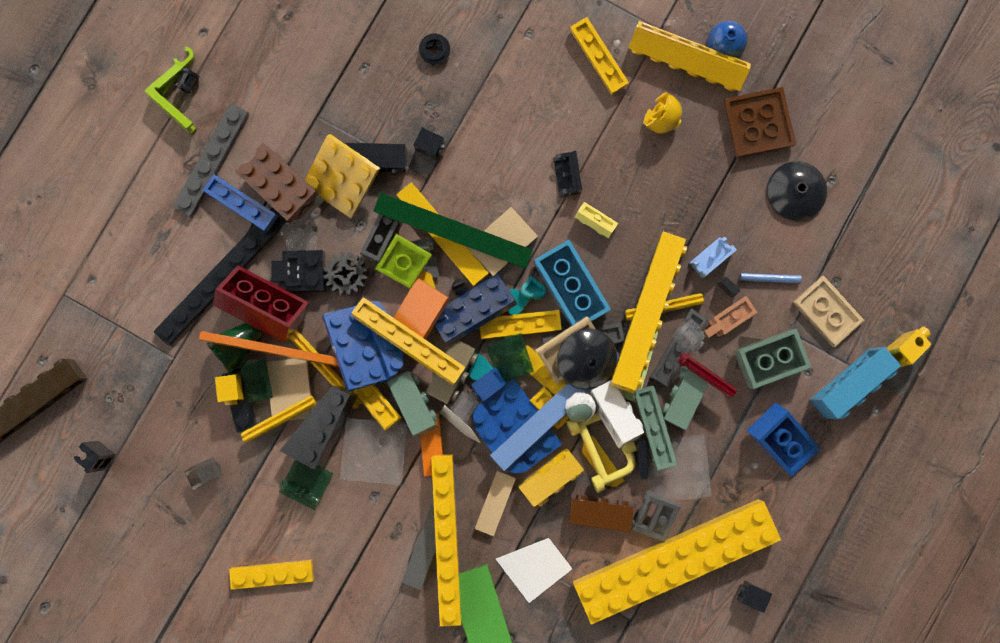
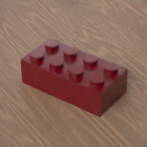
(260, 303)

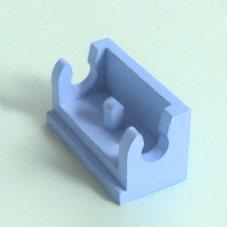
(712, 257)

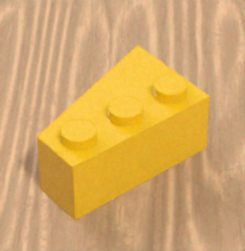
(551, 478)

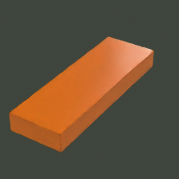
(431, 445)

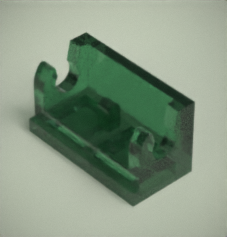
(256, 380)

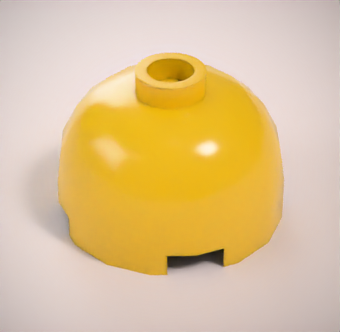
(664, 115)

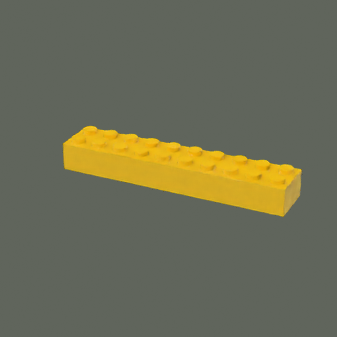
(676, 560)

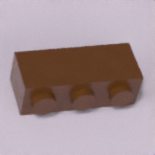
(600, 513)

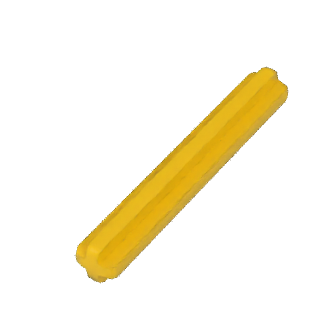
(675, 304)
(278, 419)

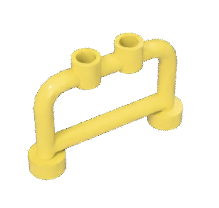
(602, 477)

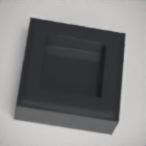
(728, 287)

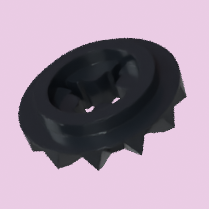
(428, 42)

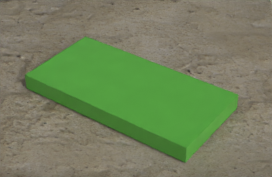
(481, 608)

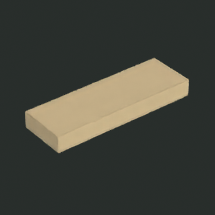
(495, 503)

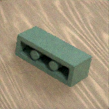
(684, 399)
(413, 403)

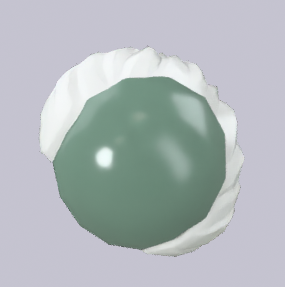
(580, 407)

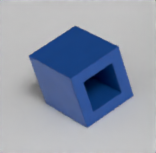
(488, 384)

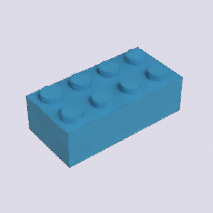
(571, 284)
(855, 383)

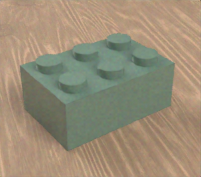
(772, 359)

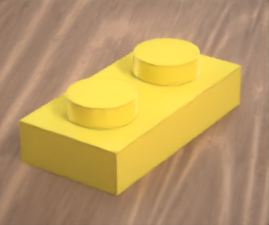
(596, 220)

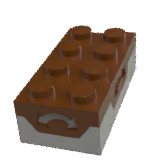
(280, 186)

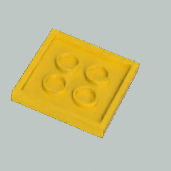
(341, 176)

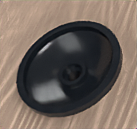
(788, 199)
(576, 354)

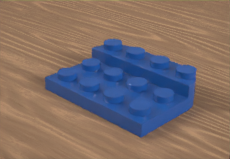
(360, 352)
(502, 416)

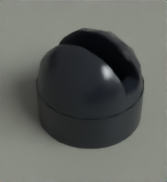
(460, 291)

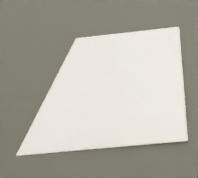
(535, 568)

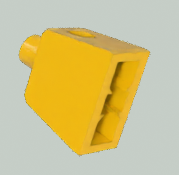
(910, 346)

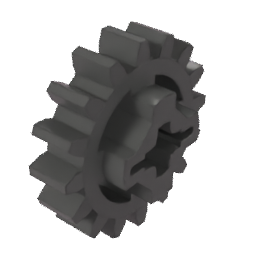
(354, 272)

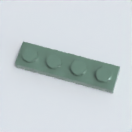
(655, 428)

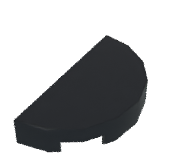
(641, 455)

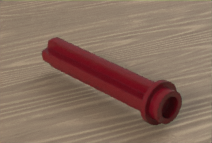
(706, 374)

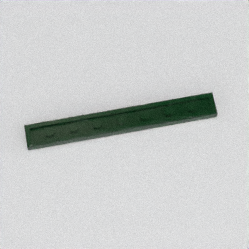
(452, 230)

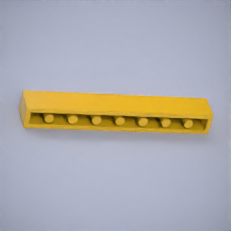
(648, 312)
(446, 540)

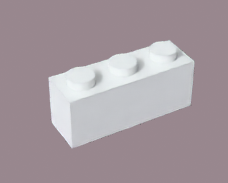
(616, 414)

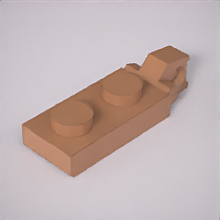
(730, 317)

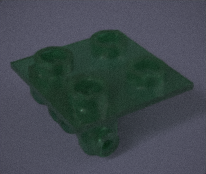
(510, 357)
(305, 484)

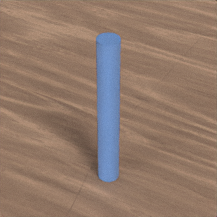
(770, 278)

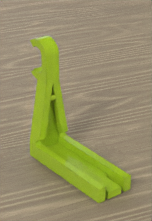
(163, 83)

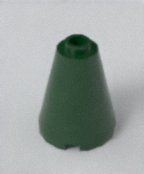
(233, 356)

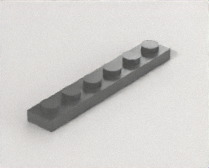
(211, 159)

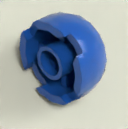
(728, 38)

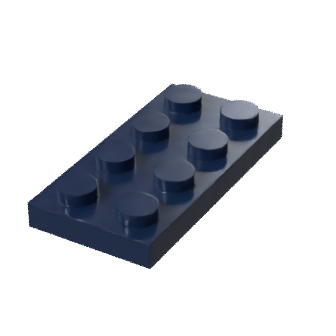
(474, 309)

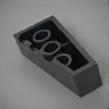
(319, 431)

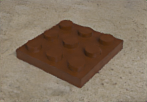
(759, 122)

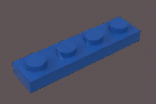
(240, 203)

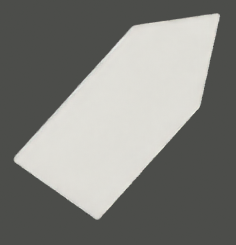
(458, 423)

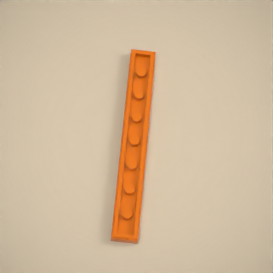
(268, 348)

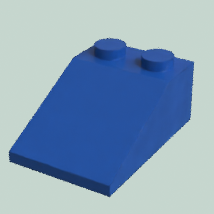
(783, 439)

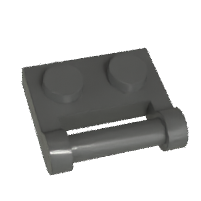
(662, 518)

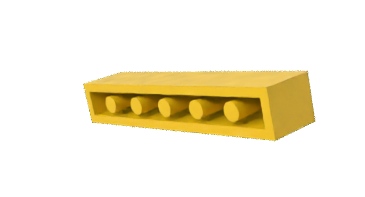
(689, 56)

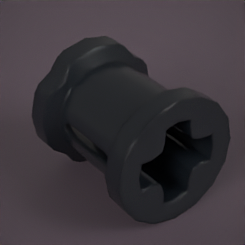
(187, 80)

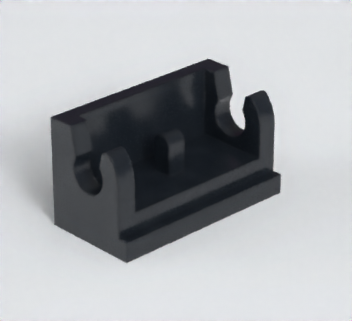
(567, 174)
(96, 456)

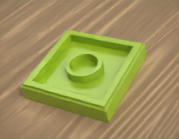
(403, 261)

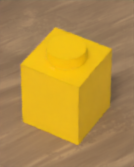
(229, 389)

